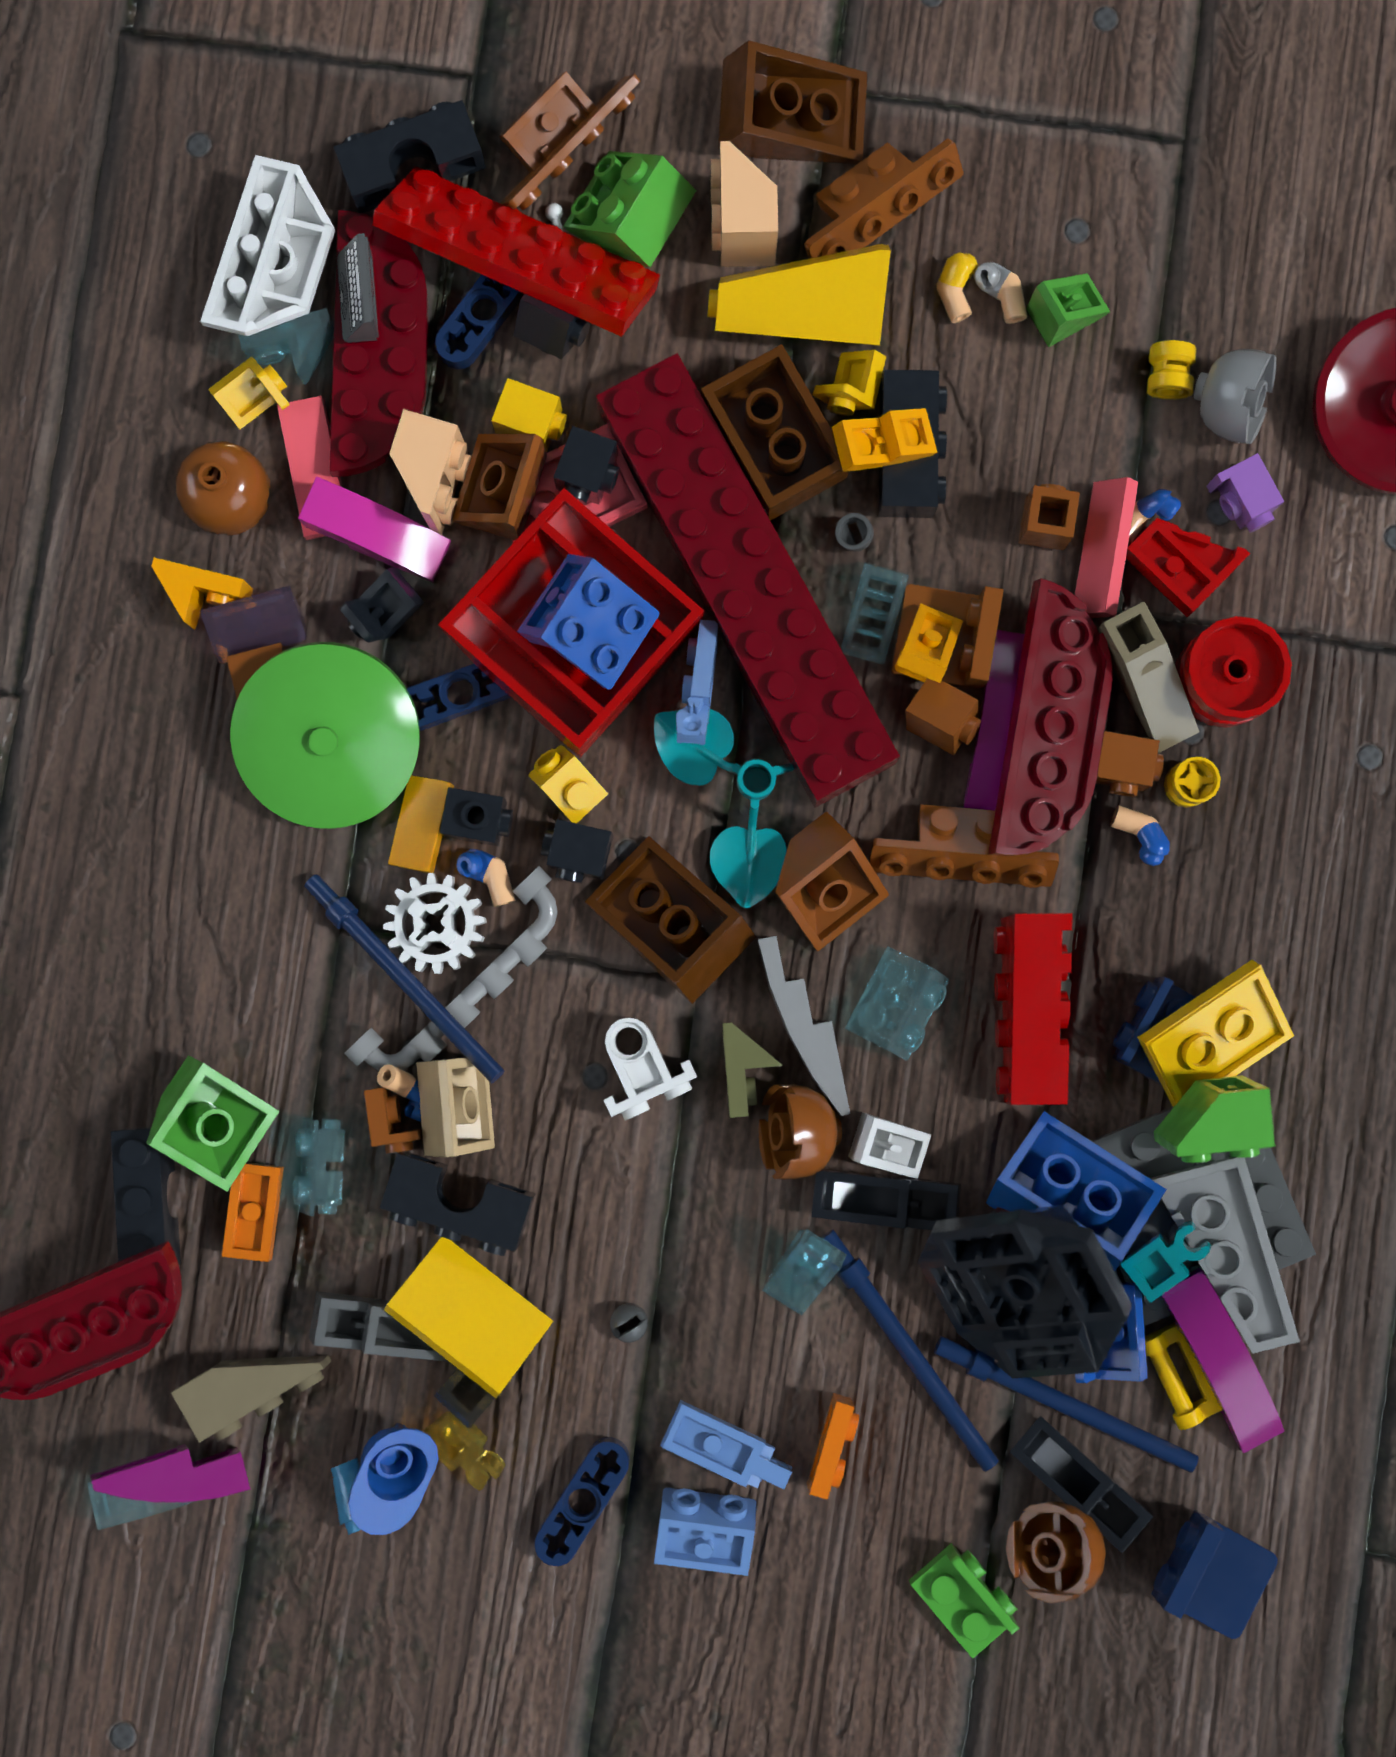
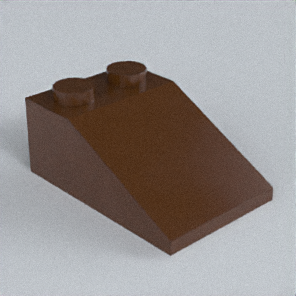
(792, 106)
(671, 919)

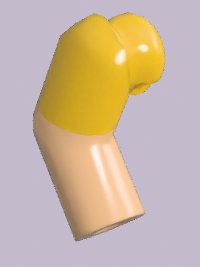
(951, 283)

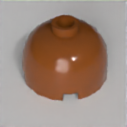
(222, 488)
(798, 1131)
(1055, 1551)

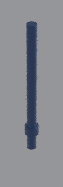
(344, 915)
(855, 1275)
(983, 1367)

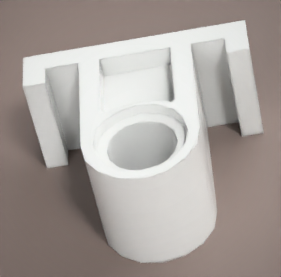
(643, 1073)

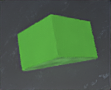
(1065, 307)

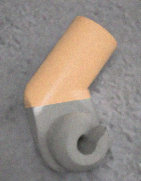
(1003, 286)

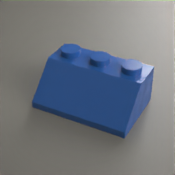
(1092, 1184)

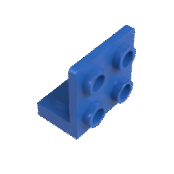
(590, 619)

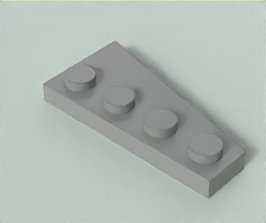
(1241, 1259)

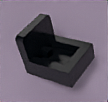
(382, 607)

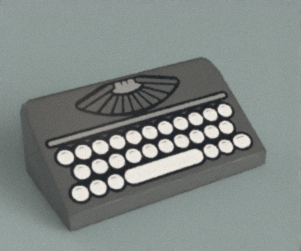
(357, 291)

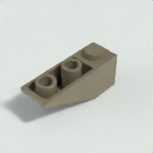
(1149, 676)
(236, 1387)

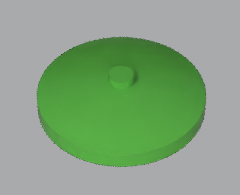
(325, 735)

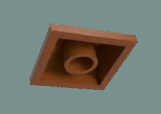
(827, 881)

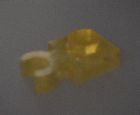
(463, 1448)

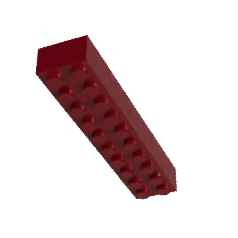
(747, 580)

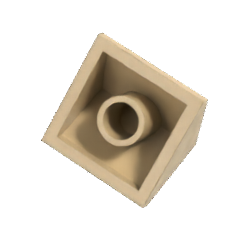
(454, 1108)

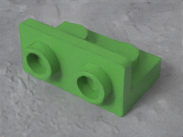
(963, 1601)

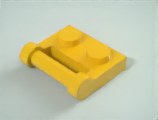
(1186, 1413)

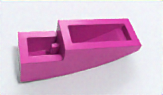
(373, 529)

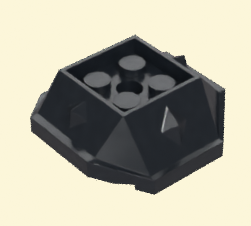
(1027, 1289)

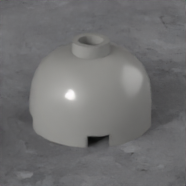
(1235, 393)

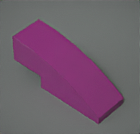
(175, 1477)

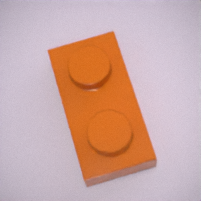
(253, 1213)
(827, 1466)

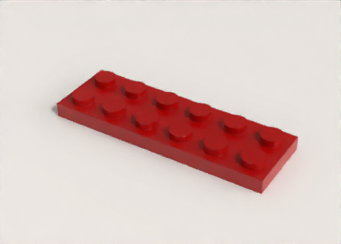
(517, 250)

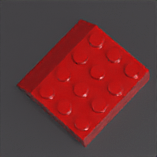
(537, 676)

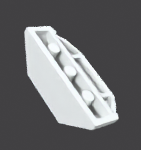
(270, 253)

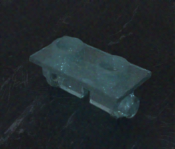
(316, 1184)

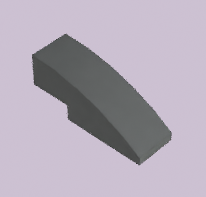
(364, 1326)

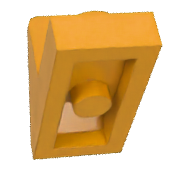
(190, 585)
(928, 645)

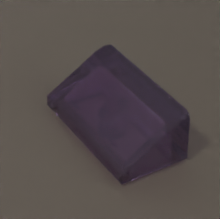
(254, 623)

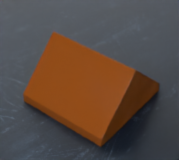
(501, 483)

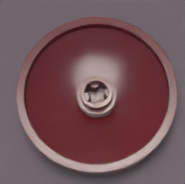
(1358, 403)

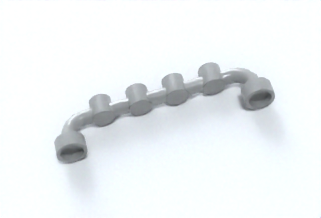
(491, 981)

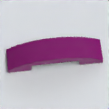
(995, 720)
(1224, 1361)

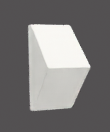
(889, 1146)

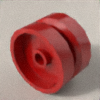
(1254, 655)

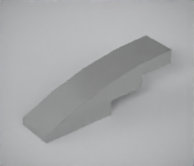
(812, 1041)

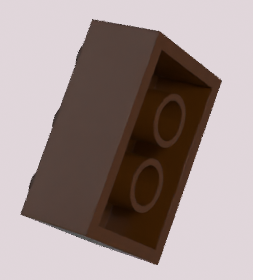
(775, 431)

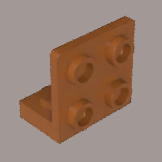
(976, 640)

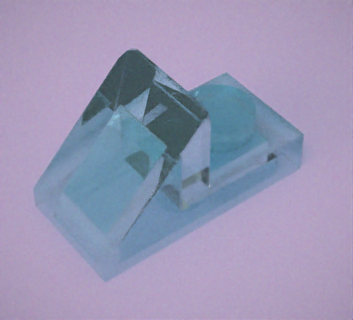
(301, 337)
(804, 1271)

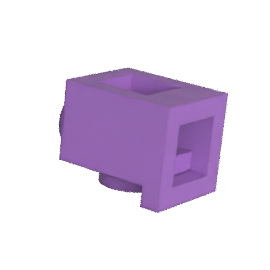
(1247, 493)

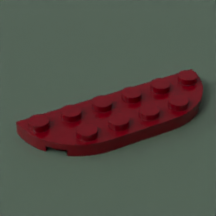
(385, 375)
(1053, 724)
(89, 1325)

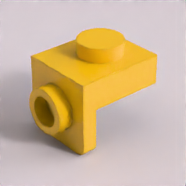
(855, 382)
(249, 391)
(567, 783)

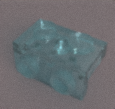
(898, 1003)

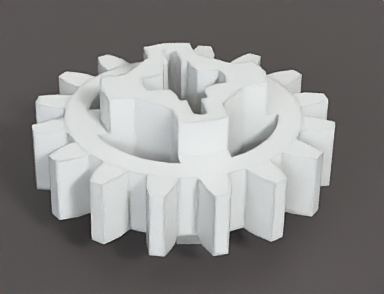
(418, 940)

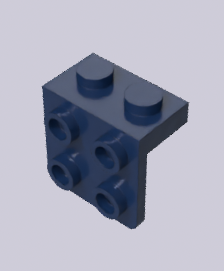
(1214, 1575)

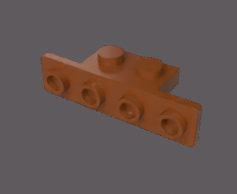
(555, 127)
(880, 195)
(956, 846)

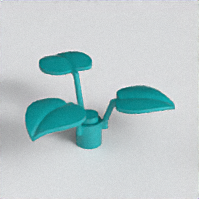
(741, 859)

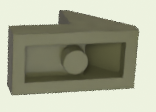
(742, 1054)

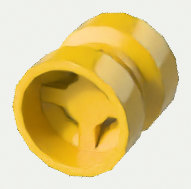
(1171, 369)
(1201, 779)

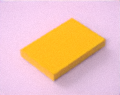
(1217, 1032)
(468, 1316)

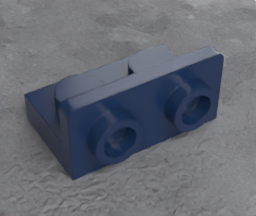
(1155, 1003)

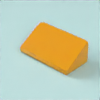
(419, 825)

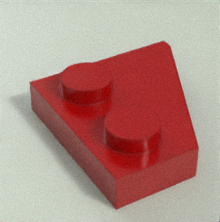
(1182, 563)

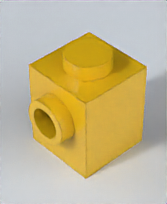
(529, 411)

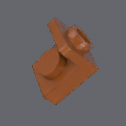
(382, 1115)

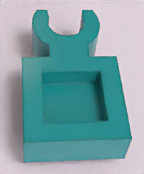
(1160, 1265)

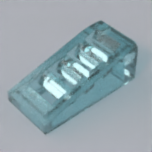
(883, 574)

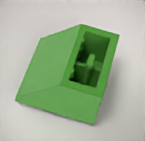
(630, 205)
(1218, 1117)

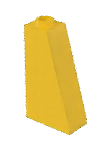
(813, 298)

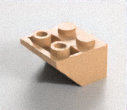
(742, 210)
(431, 463)

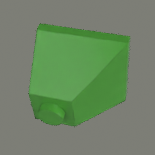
(209, 1123)

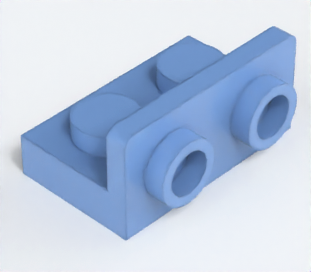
(706, 1531)

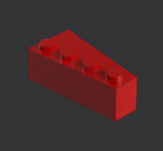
(1033, 1008)

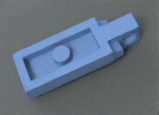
(697, 689)
(723, 1448)

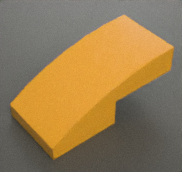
(884, 440)

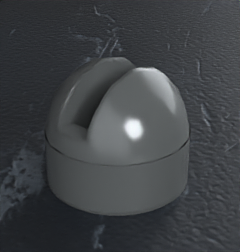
(846, 537)
(622, 1315)

